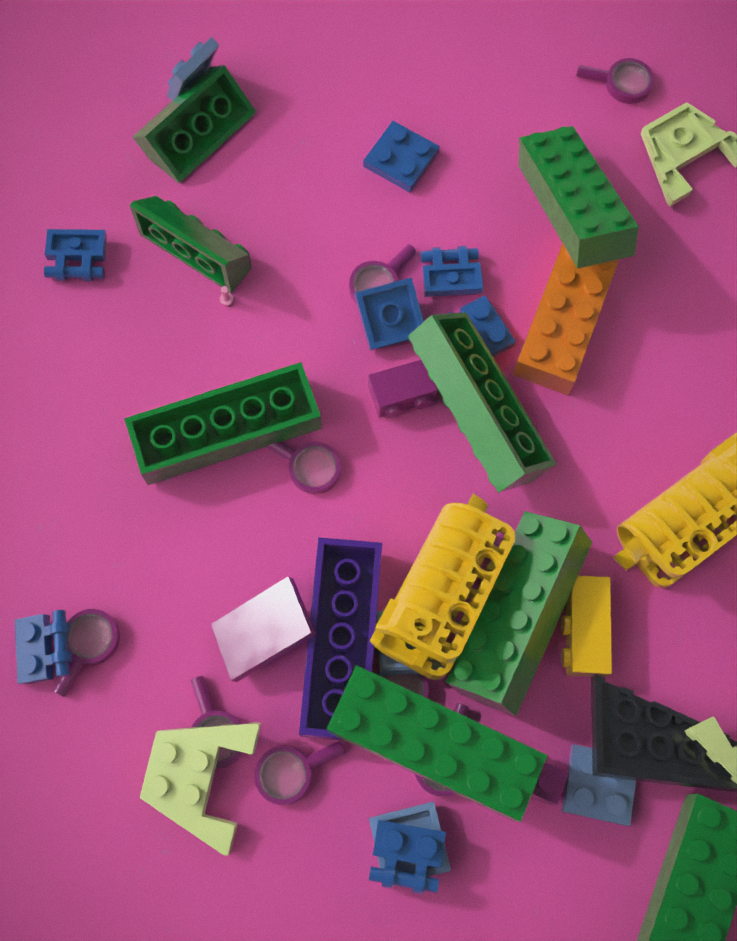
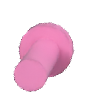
(226, 298)

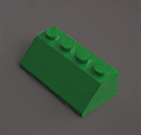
(195, 123)
(191, 241)

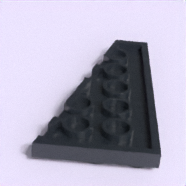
(648, 742)

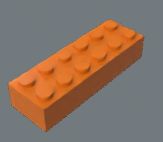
(564, 323)

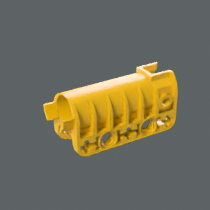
(679, 515)
(439, 586)

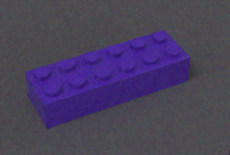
(343, 624)

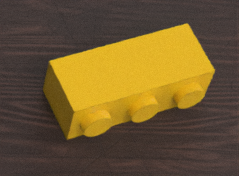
(588, 628)

